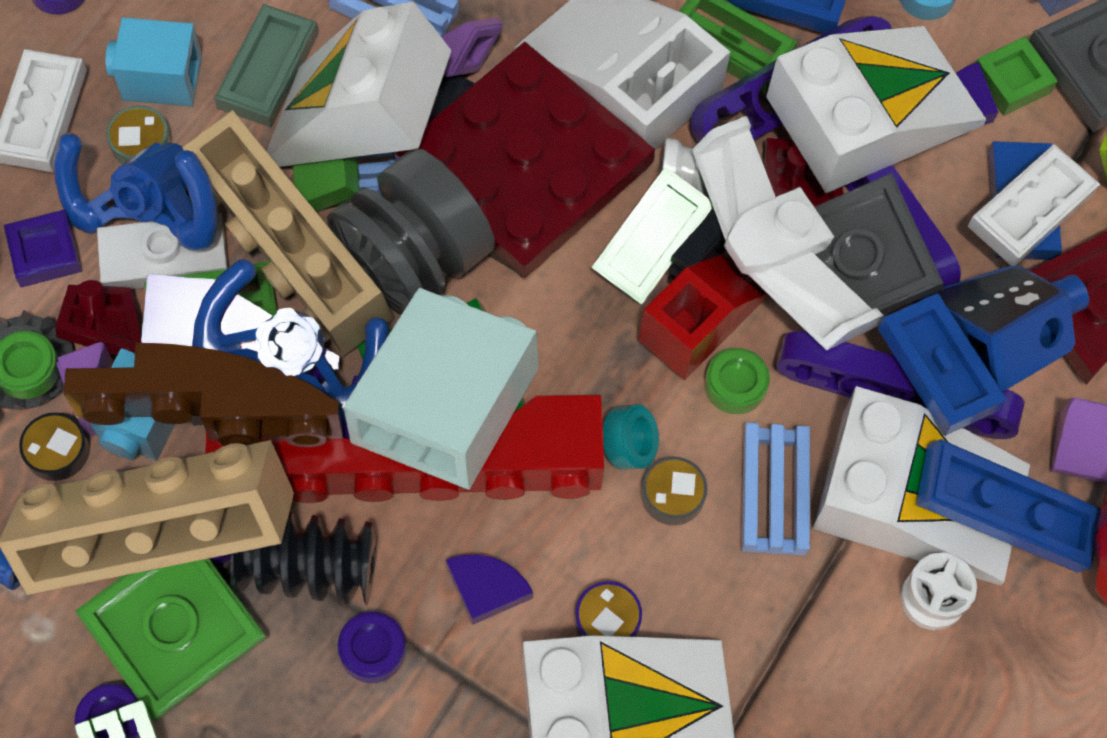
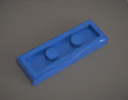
(1008, 506)

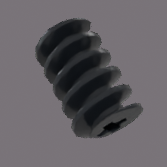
(312, 559)

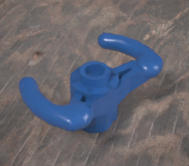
(144, 188)
(284, 341)

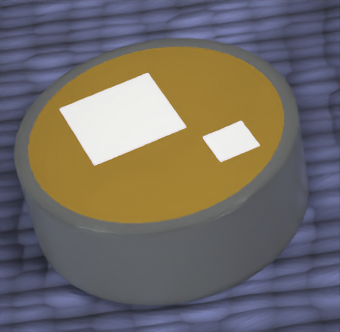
(674, 490)

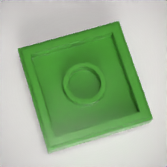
(171, 630)

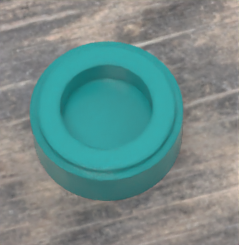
(630, 437)

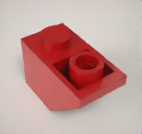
(697, 314)

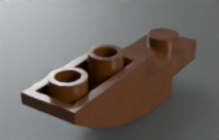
(228, 391)

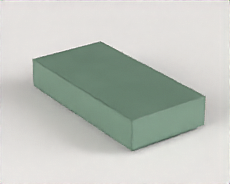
(266, 65)

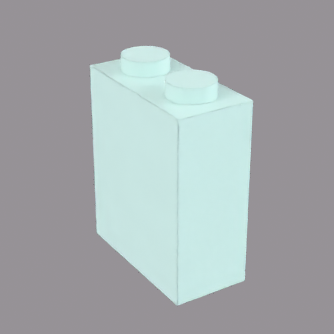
(443, 387)

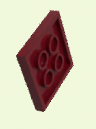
(534, 154)

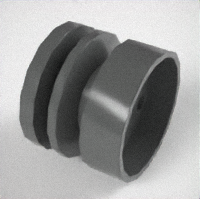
(413, 228)

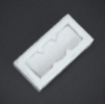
(39, 109)
(1033, 205)
(150, 248)

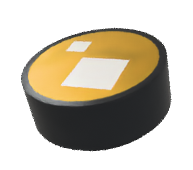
(54, 446)

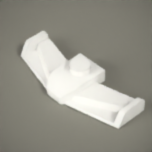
(778, 238)

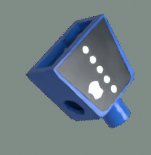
(1016, 319)

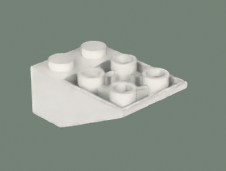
(635, 60)

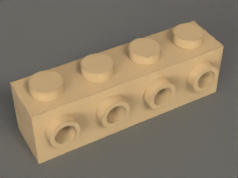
(289, 233)
(148, 517)

